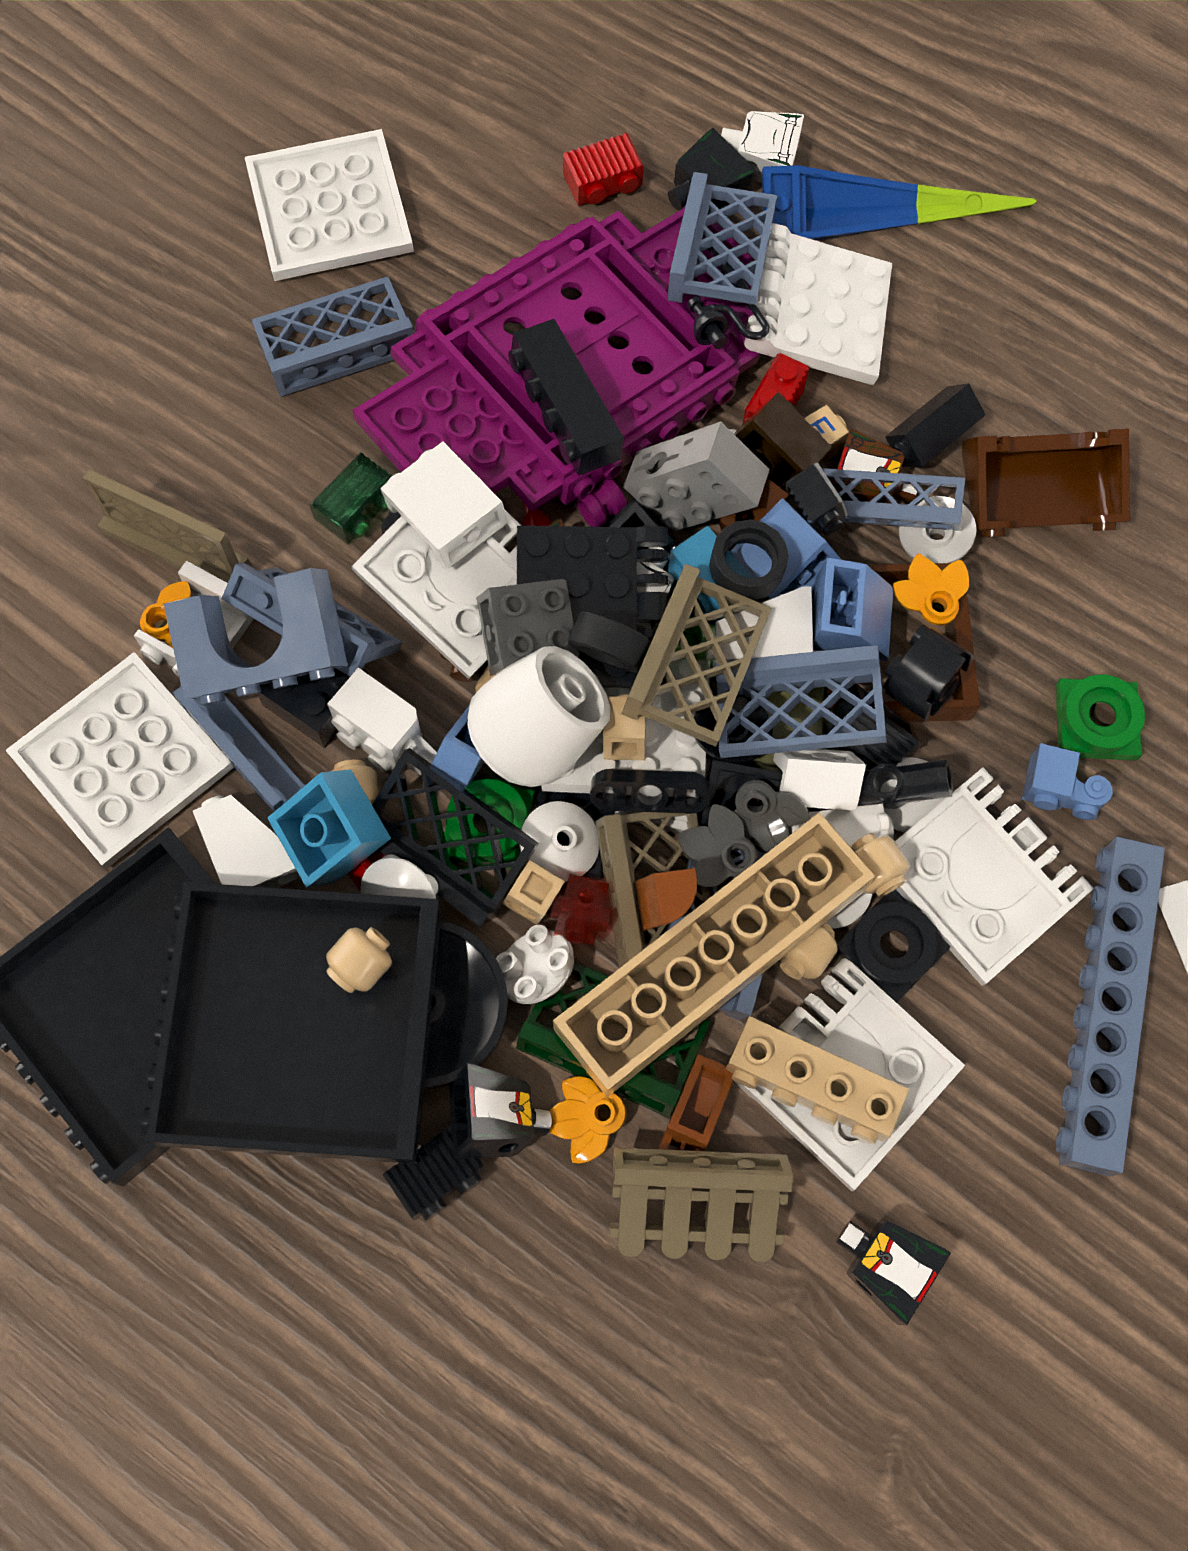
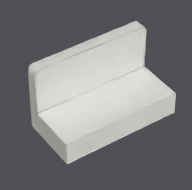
(822, 777)

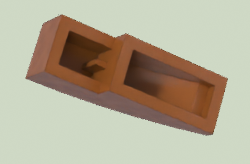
(698, 1106)

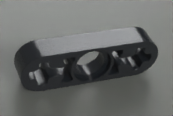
(636, 802)

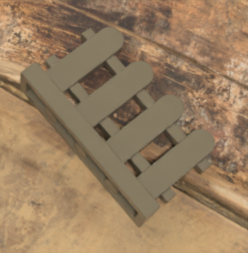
(699, 1176)

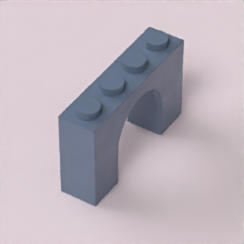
(308, 643)

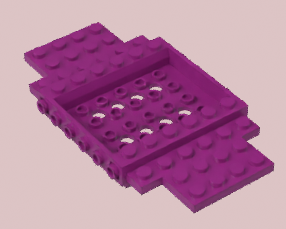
(476, 404)

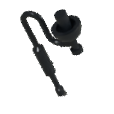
(712, 325)

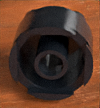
(927, 672)

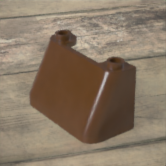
(1048, 480)

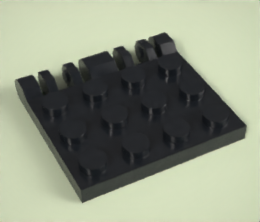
(599, 577)

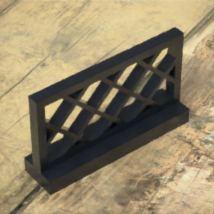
(453, 883)

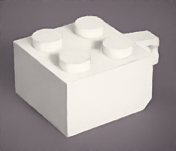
(377, 722)

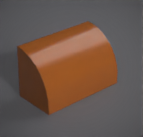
(665, 896)

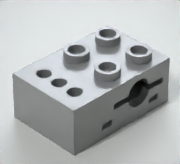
(697, 477)

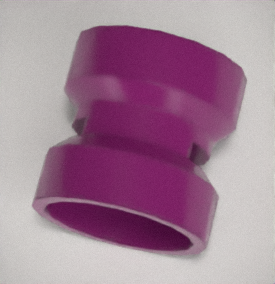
(601, 503)

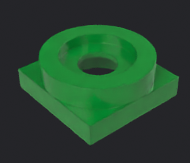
(1082, 735)
(509, 802)

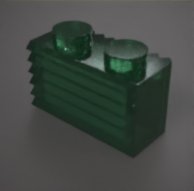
(352, 499)

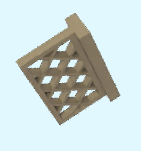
(161, 529)
(662, 652)
(619, 873)

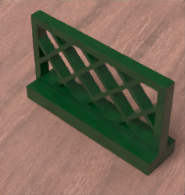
(641, 1089)

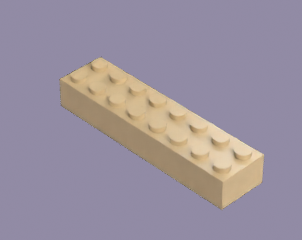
(712, 954)

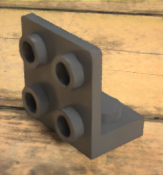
(523, 620)

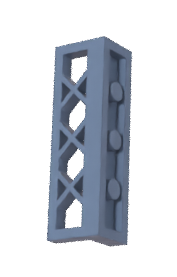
(899, 514)
(245, 749)

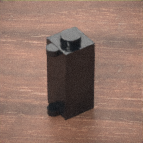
(936, 425)

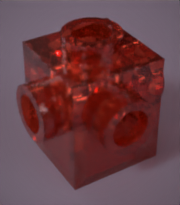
(581, 910)

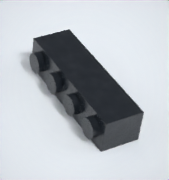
(566, 397)

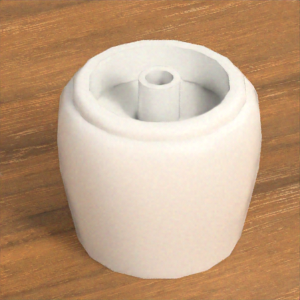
(537, 716)

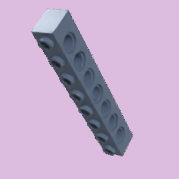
(1142, 868)

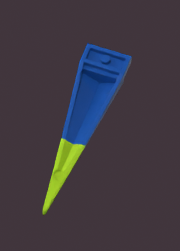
(838, 204)

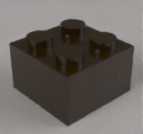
(782, 440)

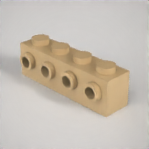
(816, 1080)

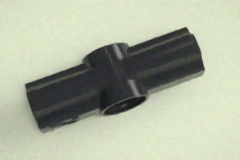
(914, 784)

